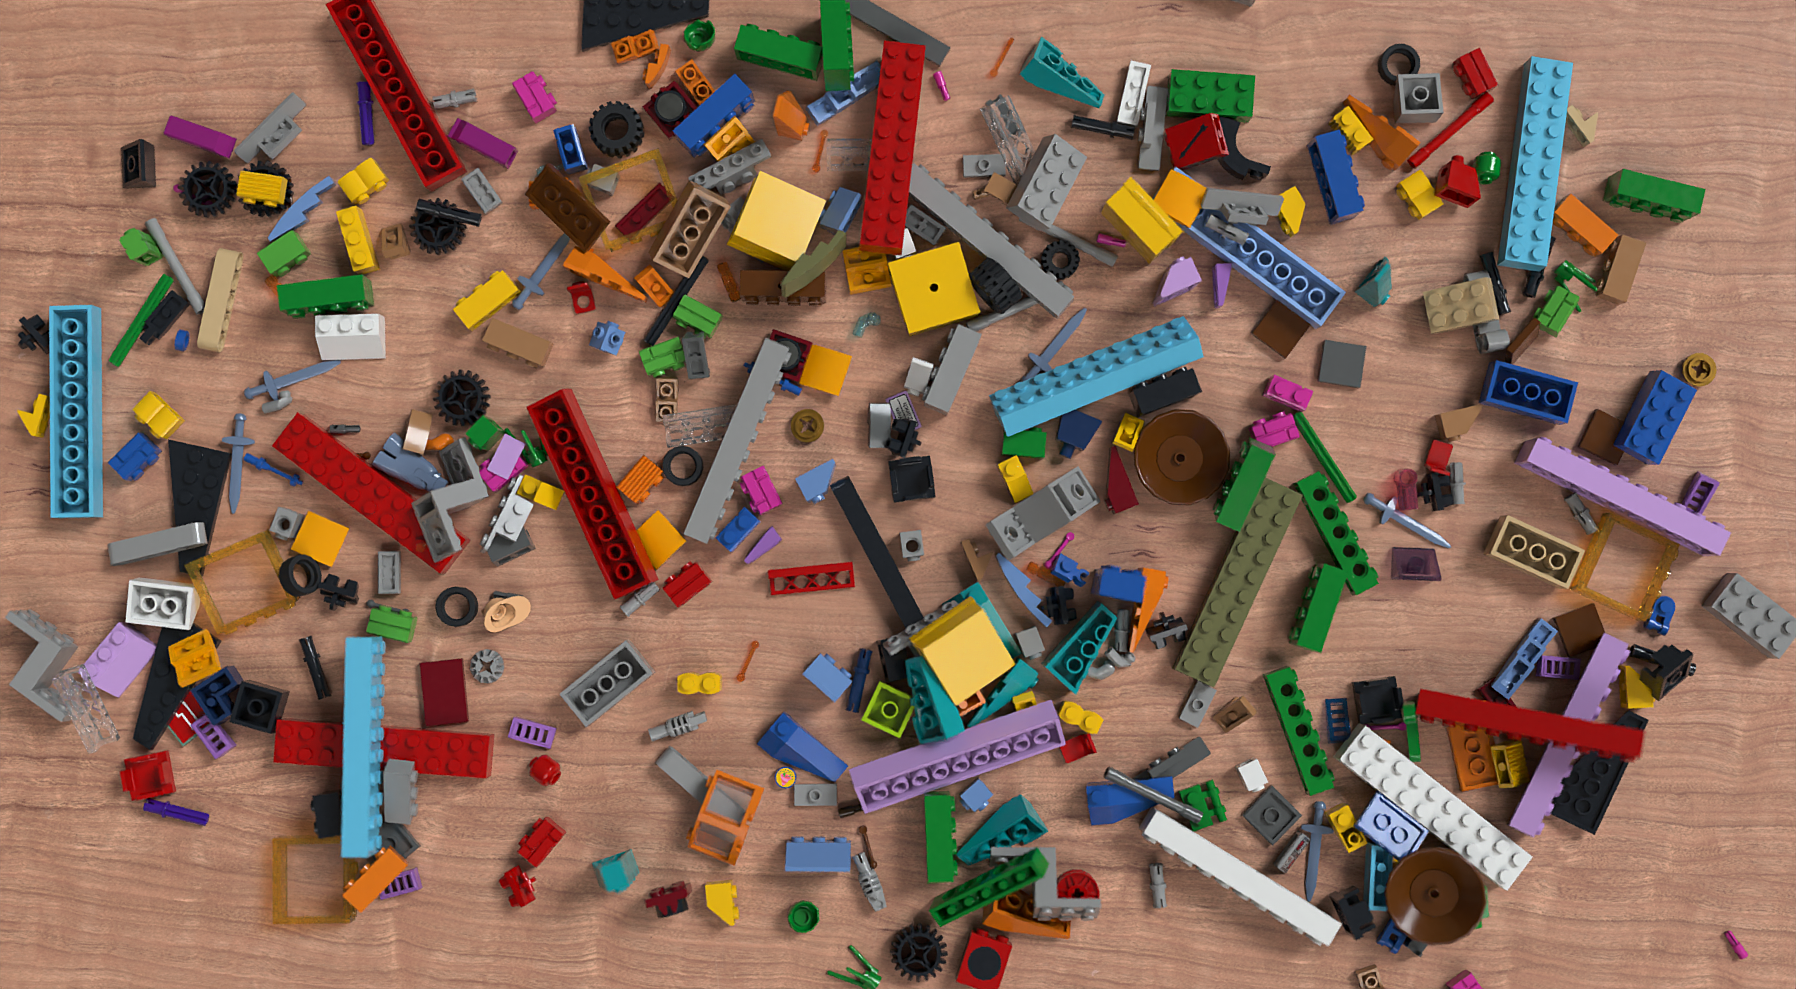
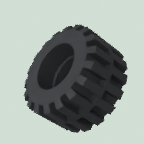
(616, 112)
(995, 285)

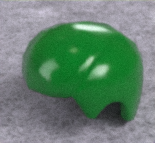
(699, 35)
(803, 916)

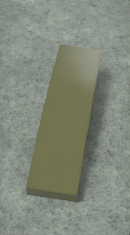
(810, 267)

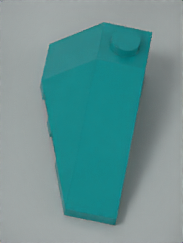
(1051, 72)
(1377, 284)
(983, 601)
(1013, 683)
(935, 713)
(1010, 825)

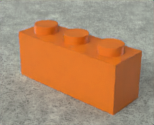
(1583, 225)
(374, 878)

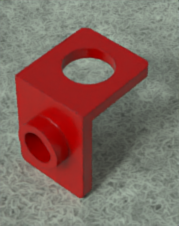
(581, 289)
(1438, 457)
(1078, 748)

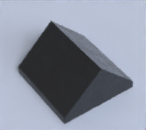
(138, 165)

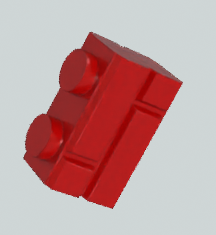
(1474, 73)
(686, 584)
(541, 841)

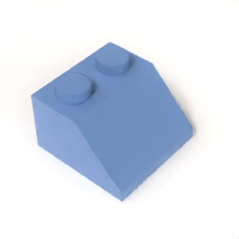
(841, 210)
(816, 482)
(828, 677)

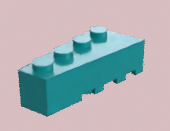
(1079, 648)
(616, 871)

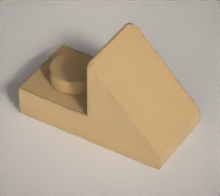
(1583, 130)

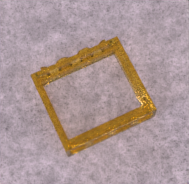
(636, 236)
(1593, 554)
(276, 560)
(280, 884)

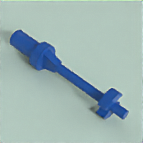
(786, 385)
(262, 464)

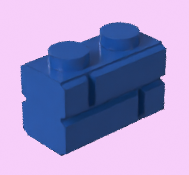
(570, 149)
(135, 457)
(738, 529)

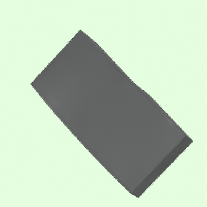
(879, 424)

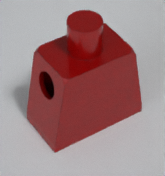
(1458, 183)

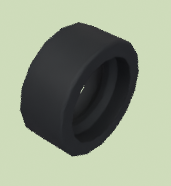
(1404, 49)
(667, 468)
(287, 577)
(440, 606)

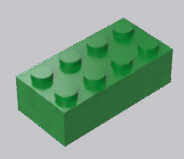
(837, 44)
(779, 52)
(1201, 93)
(1653, 195)
(325, 295)
(1244, 483)
(1318, 607)
(939, 841)

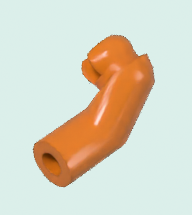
(439, 442)

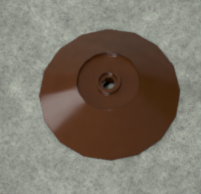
(1200, 444)
(1441, 917)

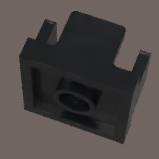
(912, 478)
(1672, 670)
(1378, 700)
(1352, 912)

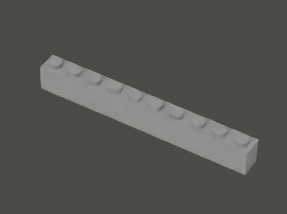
(987, 242)
(736, 440)

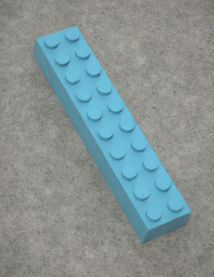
(1535, 164)
(1096, 376)
(76, 411)
(362, 746)

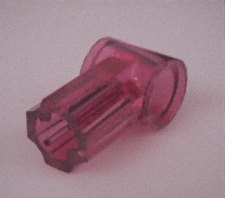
(1406, 492)

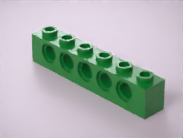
(1325, 527)
(1324, 779)
(989, 887)

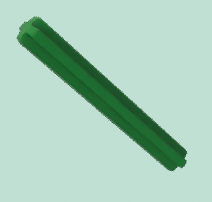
(139, 322)
(1324, 457)

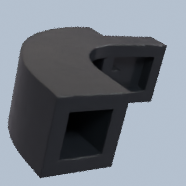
(1235, 162)

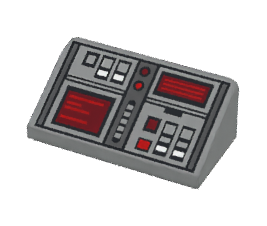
(1291, 851)

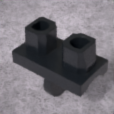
(31, 327)
(906, 437)
(1438, 500)
(337, 594)
(1057, 605)
(1166, 627)

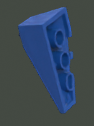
(796, 746)
(1113, 803)

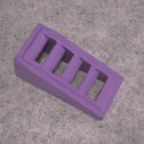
(1221, 277)
(1713, 484)
(767, 542)
(1541, 669)
(514, 727)
(219, 731)
(415, 881)

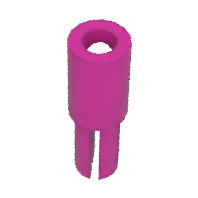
(941, 84)
(1109, 240)
(1736, 946)

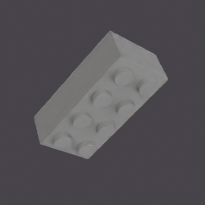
(1046, 182)
(952, 369)
(1752, 615)
(607, 683)

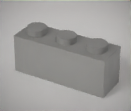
(400, 791)

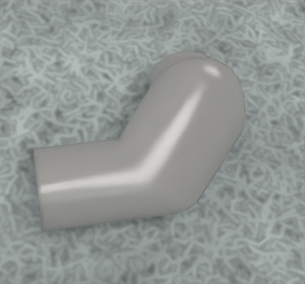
(1102, 672)

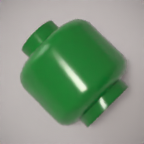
(1487, 167)

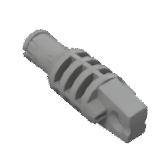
(678, 725)
(870, 882)

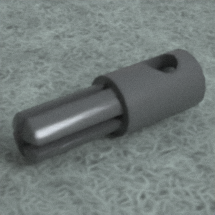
(343, 429)
(497, 594)

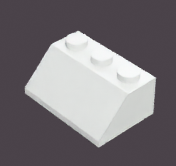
(350, 336)
(162, 603)

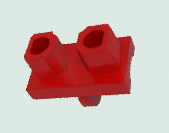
(520, 886)

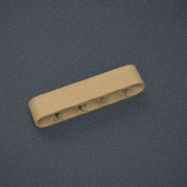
(220, 300)

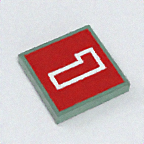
(185, 716)

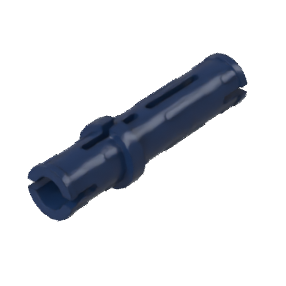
(861, 671)

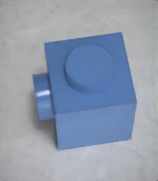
(975, 796)

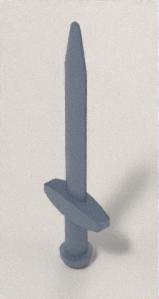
(531, 284)
(1041, 363)
(272, 385)
(237, 458)
(1389, 511)
(1316, 830)

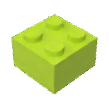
(889, 709)

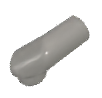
(285, 399)
(1121, 660)

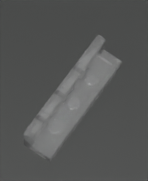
(1004, 139)
(849, 148)
(702, 420)
(77, 707)

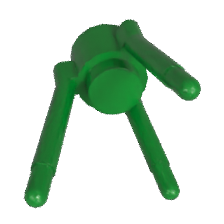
(1568, 271)
(536, 456)
(868, 979)

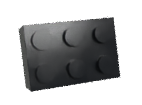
(1164, 391)

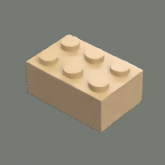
(1461, 305)

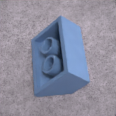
(818, 854)

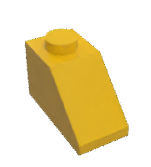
(1015, 479)
(1633, 691)

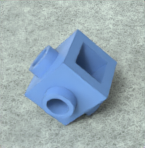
(607, 337)

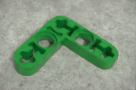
(1411, 722)

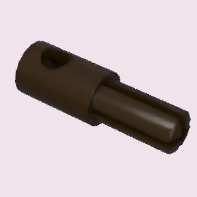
(849, 810)

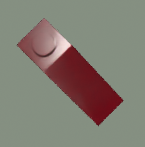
(1118, 486)

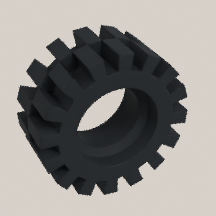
(1066, 248)

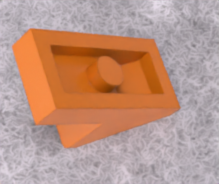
(654, 285)

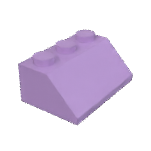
(1177, 280)
(119, 658)

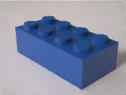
(725, 103)
(1335, 176)
(1528, 392)
(1654, 417)
(1122, 585)

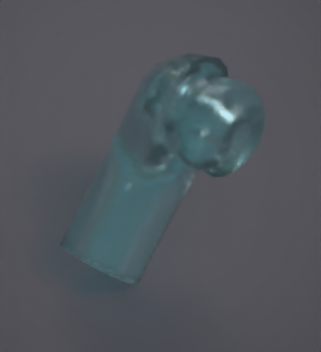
(864, 321)

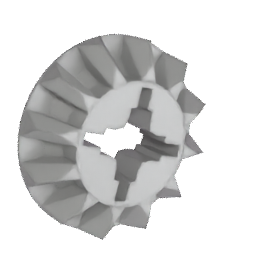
(496, 668)

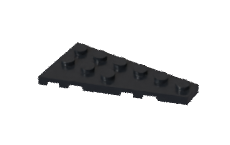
(615, 19)
(197, 489)
(163, 693)
(1593, 784)

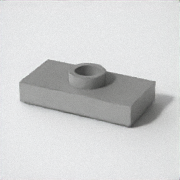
(983, 165)
(481, 190)
(389, 572)
(1197, 704)
(815, 794)

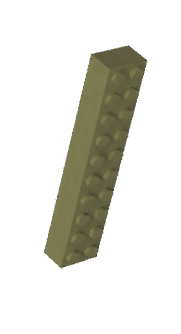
(1237, 584)

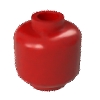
(545, 770)

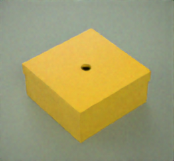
(1141, 220)
(776, 221)
(933, 289)
(963, 650)

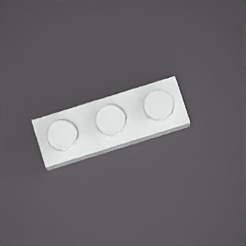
(1133, 93)

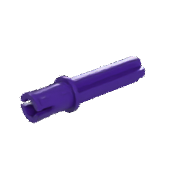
(365, 110)
(177, 812)

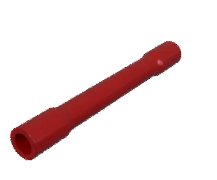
(1425, 152)

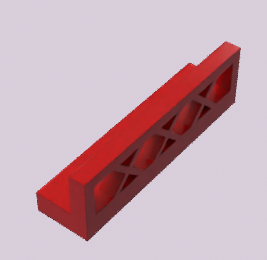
(808, 570)

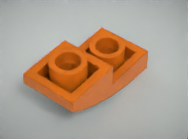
(635, 47)
(654, 70)
(695, 81)

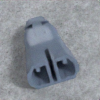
(408, 466)

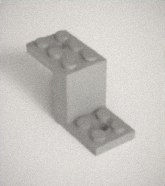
(435, 506)
(1043, 513)
(43, 663)
(1045, 889)

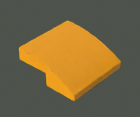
(728, 140)
(1180, 198)
(866, 270)
(825, 370)
(320, 538)
(660, 539)
(194, 658)

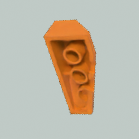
(789, 117)
(1389, 144)
(593, 268)
(1142, 612)
(1015, 914)

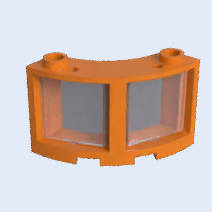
(722, 817)

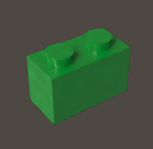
(485, 433)
(1025, 444)

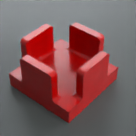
(148, 776)

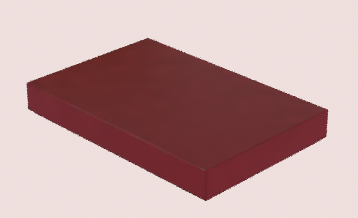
(444, 692)

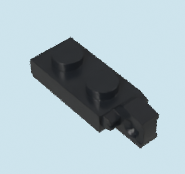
(164, 317)

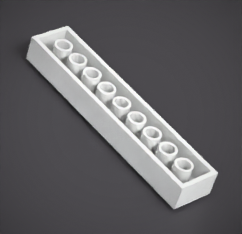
(1433, 806)
(1244, 879)

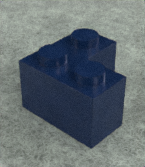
(214, 693)

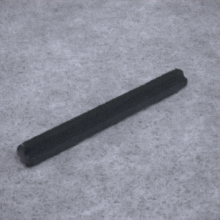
(672, 304)

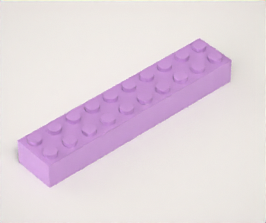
(1623, 497)
(957, 758)
(1555, 762)

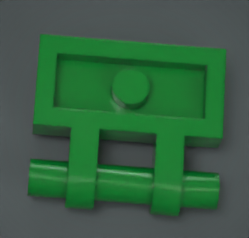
(1196, 797)

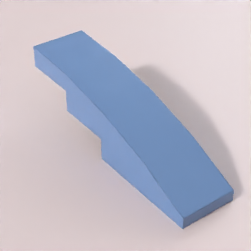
(836, 101)
(295, 216)
(1018, 582)
(1523, 658)

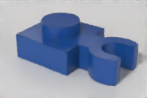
(1067, 570)

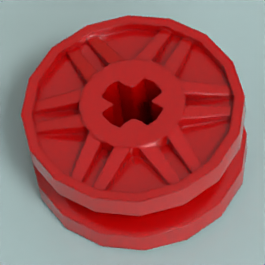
(1079, 880)

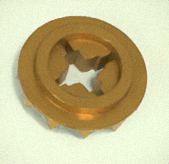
(1707, 365)
(797, 426)

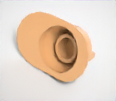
(504, 613)

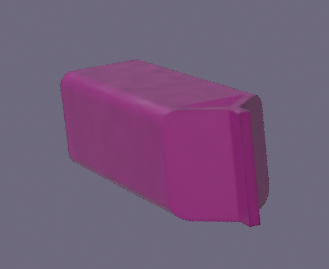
(199, 136)
(483, 143)

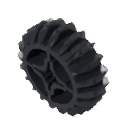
(269, 169)
(202, 195)
(420, 225)
(470, 395)
(911, 958)

